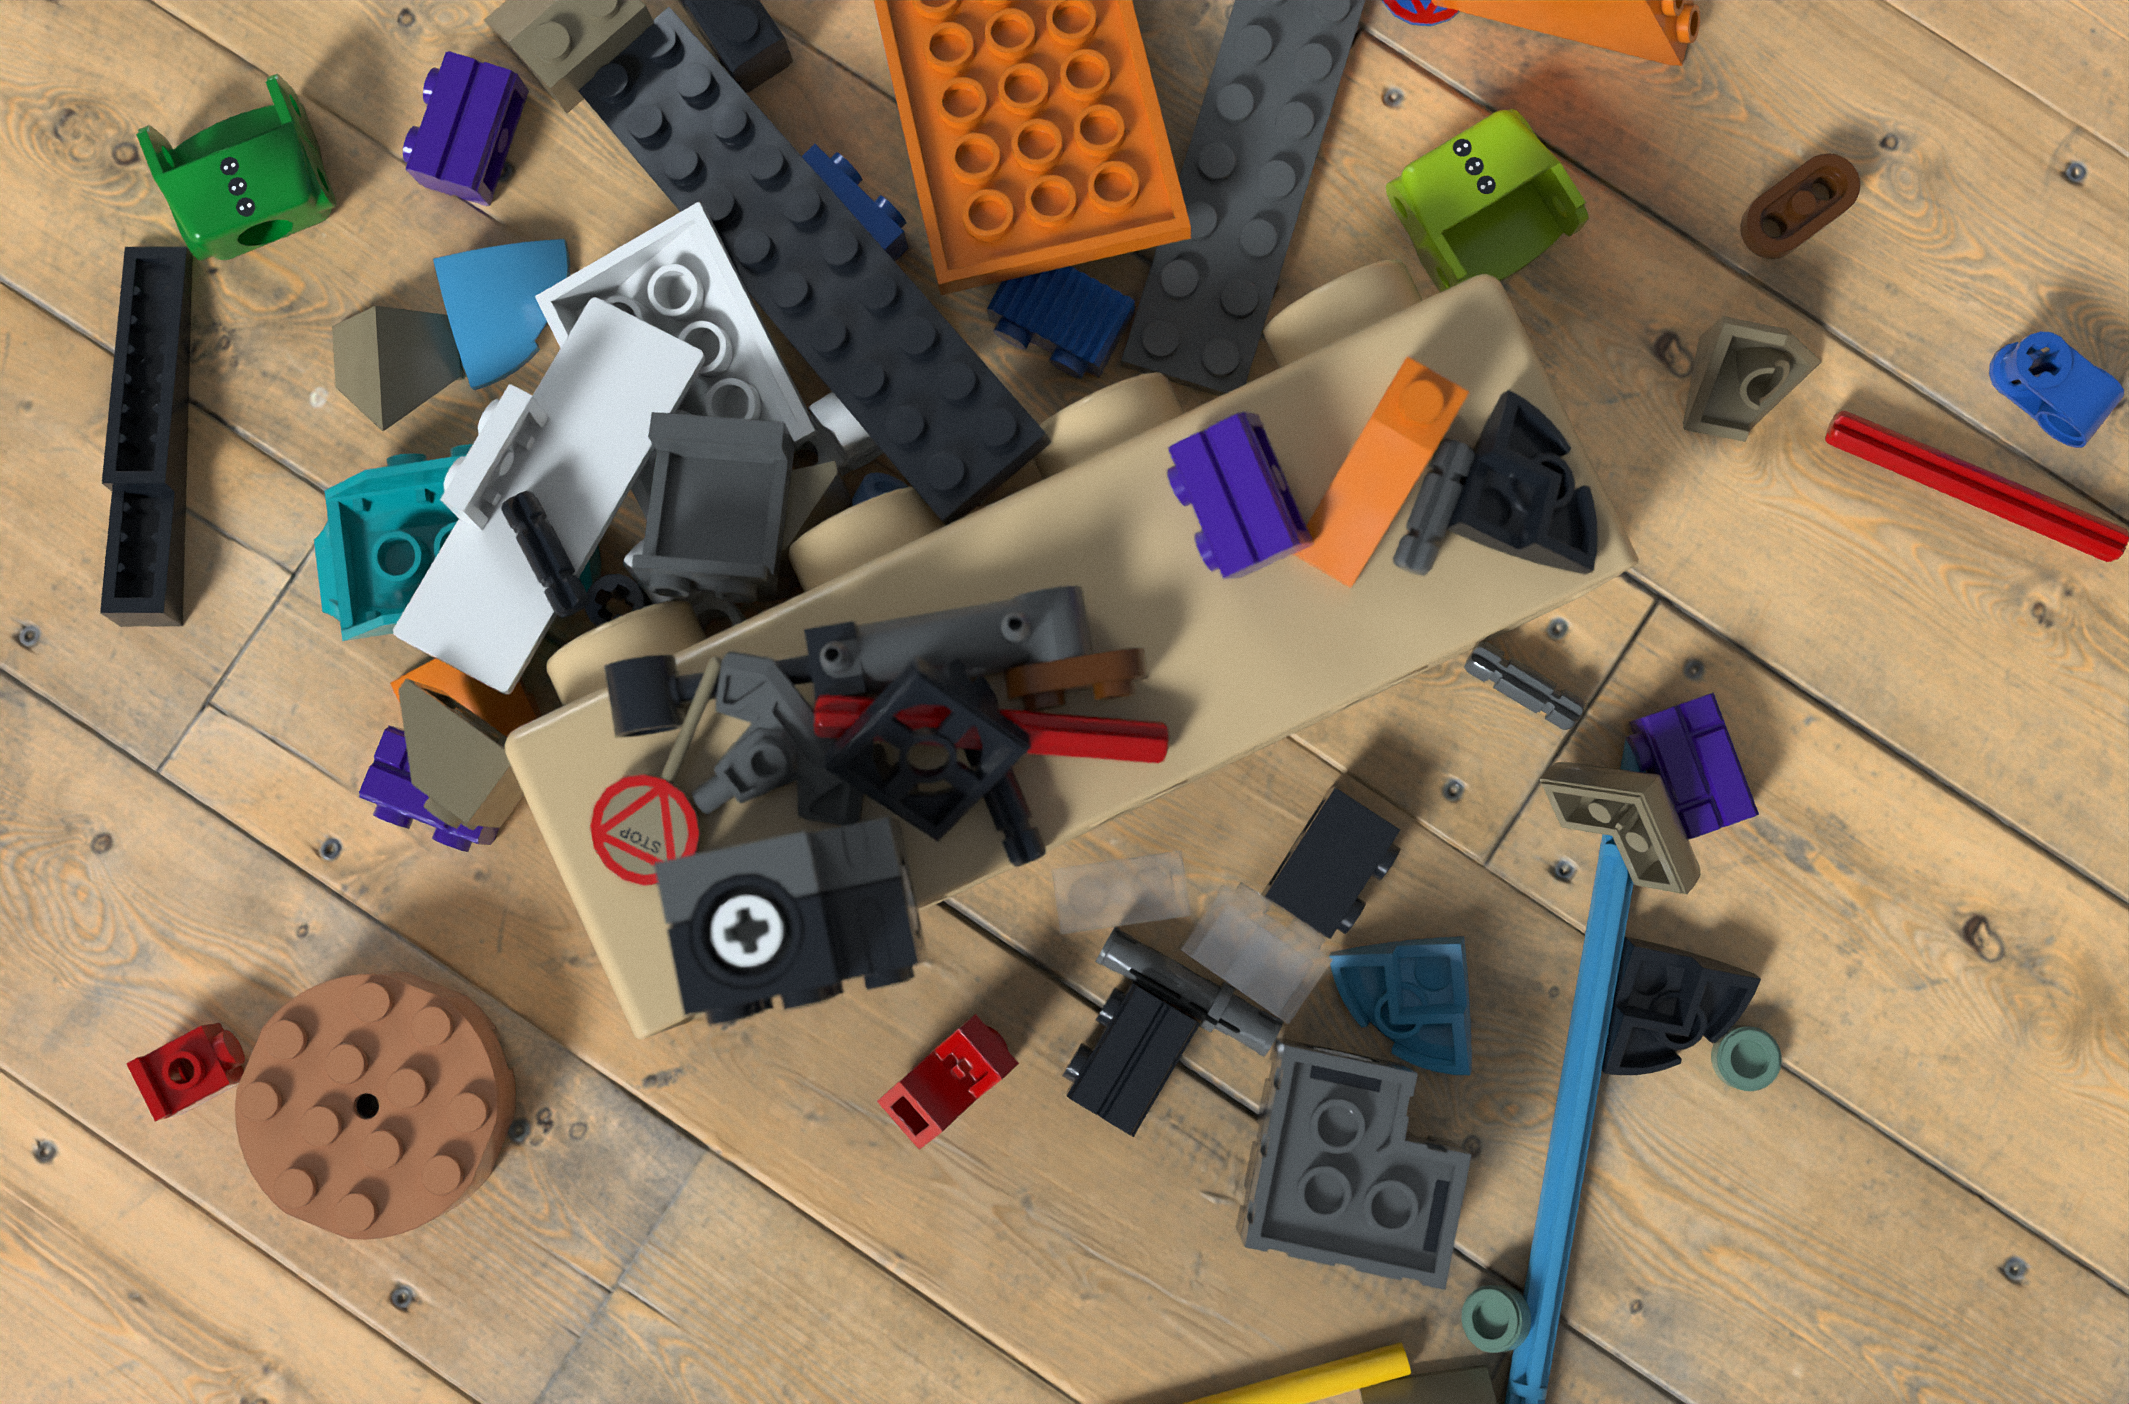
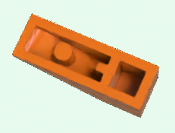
(1381, 470)

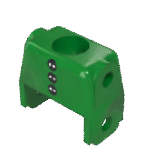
(243, 177)

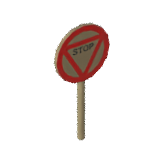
(648, 815)

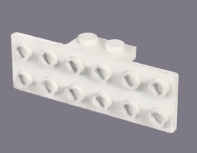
(579, 454)

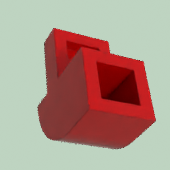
(948, 1081)

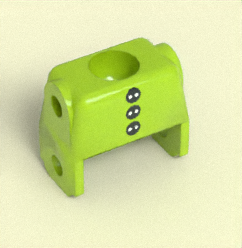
(1486, 201)

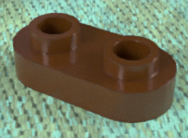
(1797, 208)
(1107, 673)

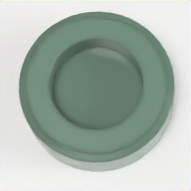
(1746, 1058)
(1496, 1318)

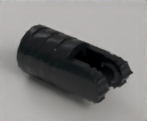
(616, 587)

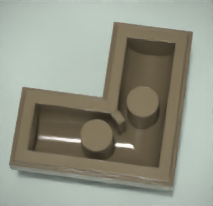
(1634, 812)

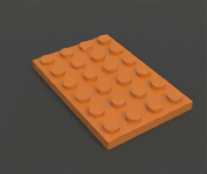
(1030, 134)

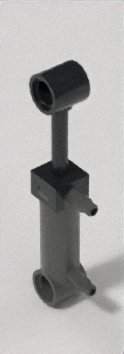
(865, 658)

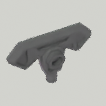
(775, 747)

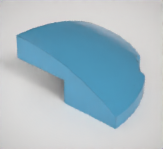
(495, 306)
(1413, 996)

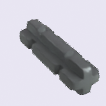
(1434, 507)
(1524, 685)

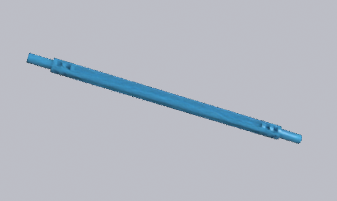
(1573, 1119)

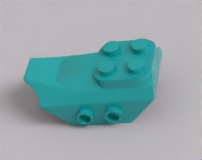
(384, 539)

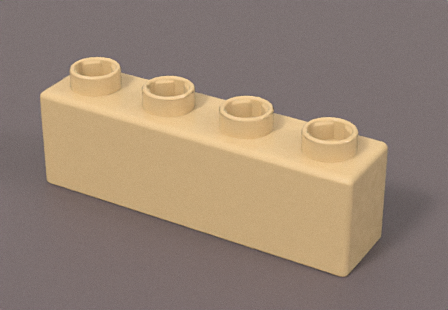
(1224, 657)

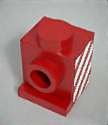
(166, 1082)

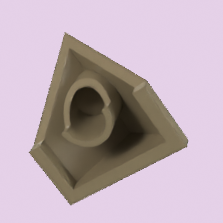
(394, 361)
(1742, 376)

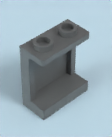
(716, 506)

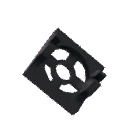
(896, 786)

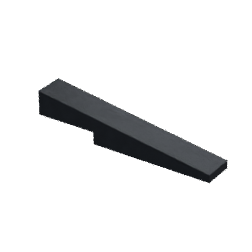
(148, 440)

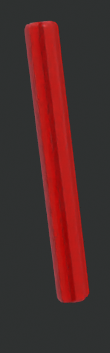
(1977, 486)
(1049, 732)

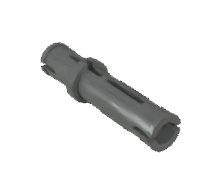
(1198, 996)

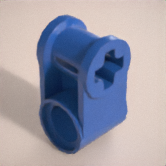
(2056, 387)

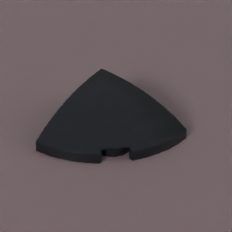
(1524, 494)
(1668, 1004)

